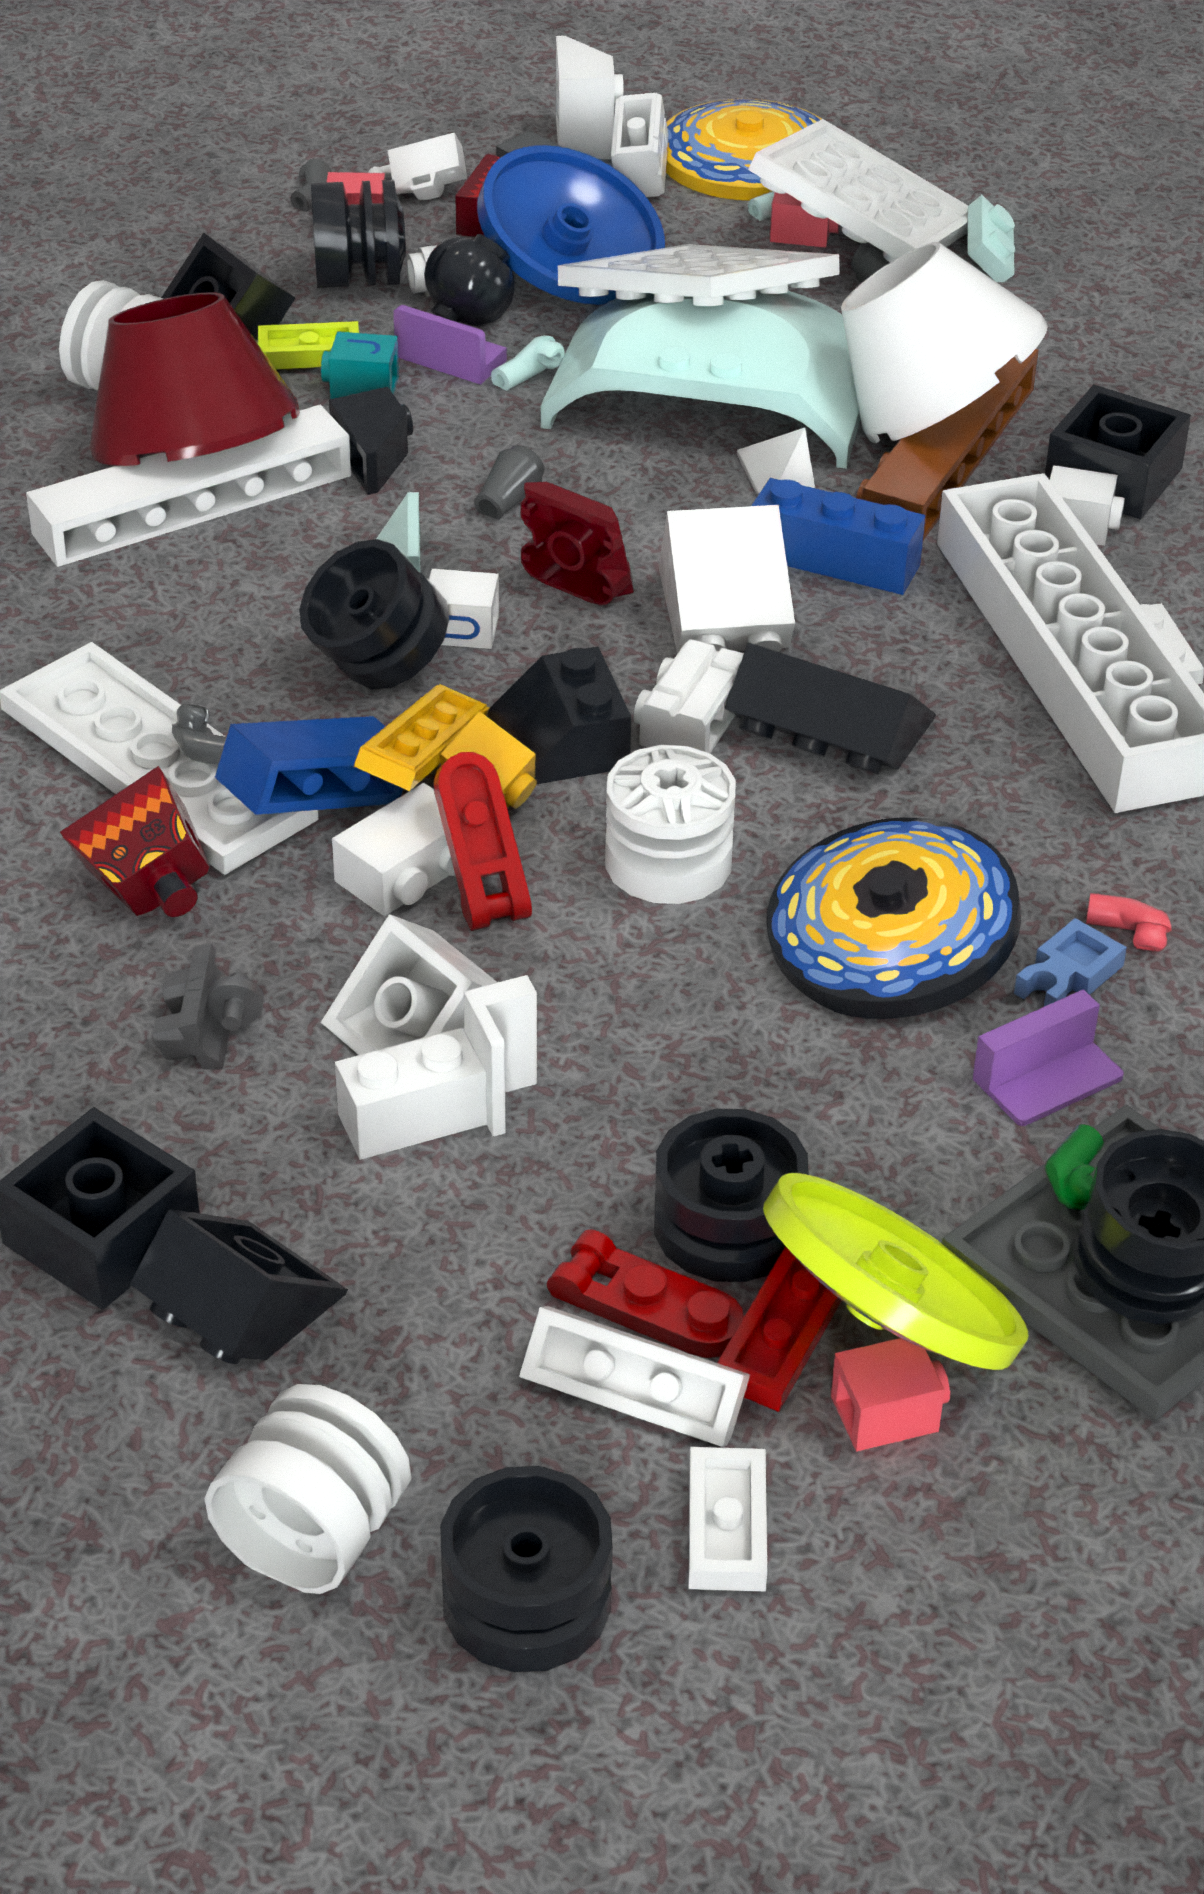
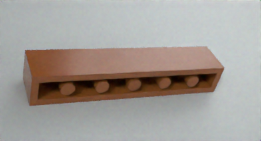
(950, 449)

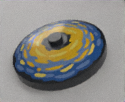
(894, 917)

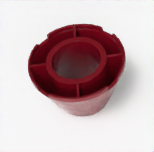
(184, 383)

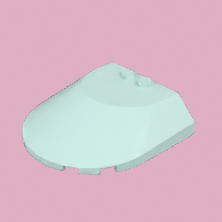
(752, 352)

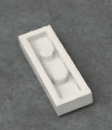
(634, 1376)

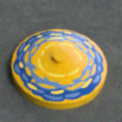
(718, 139)

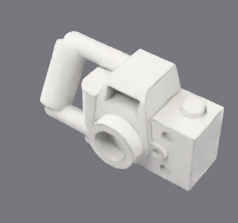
(425, 166)

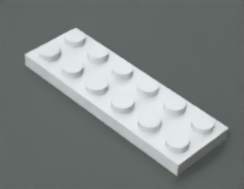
(121, 730)

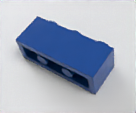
(846, 535)
(302, 765)

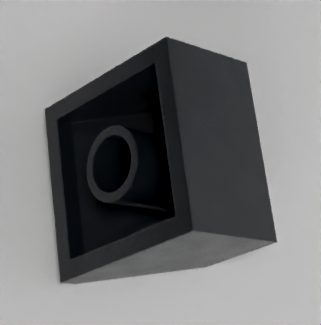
(248, 290)
(567, 715)
(231, 1285)

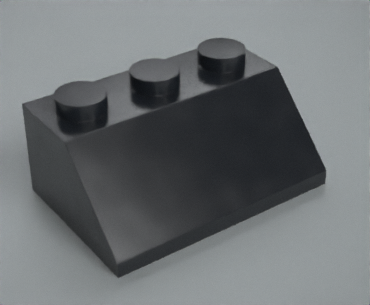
(826, 709)

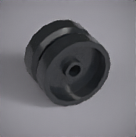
(374, 614)
(713, 1190)
(526, 1568)

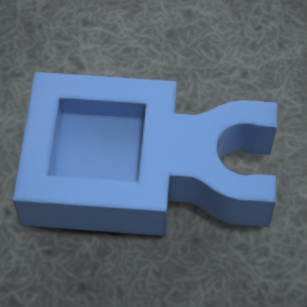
(1069, 961)

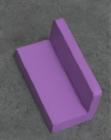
(445, 345)
(1045, 1060)

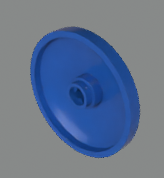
(563, 209)

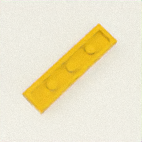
(414, 740)

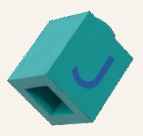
(360, 363)

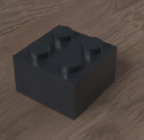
(1122, 438)
(93, 1205)

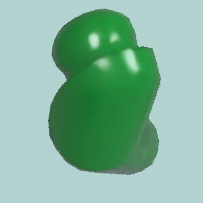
(1070, 1168)

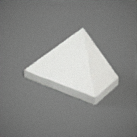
(778, 458)

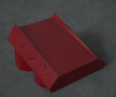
(574, 544)

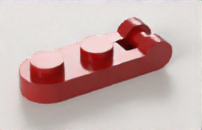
(480, 839)
(646, 1297)

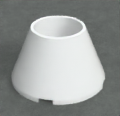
(930, 339)

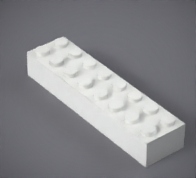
(1078, 639)

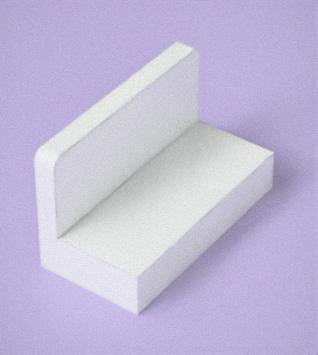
(503, 1032)

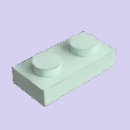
(991, 239)

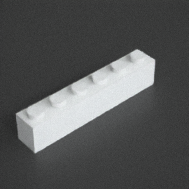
(162, 496)

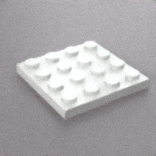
(860, 190)
(699, 273)

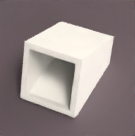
(727, 577)

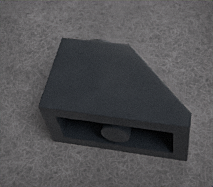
(376, 434)

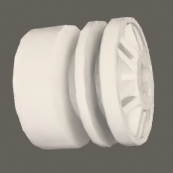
(86, 328)
(669, 824)
(308, 1488)

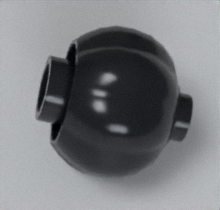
(469, 280)

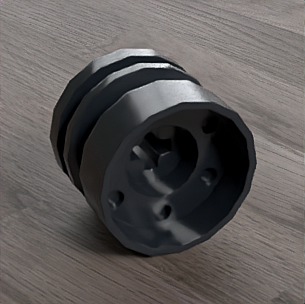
(356, 233)
(1146, 1228)

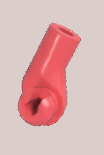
(1130, 914)

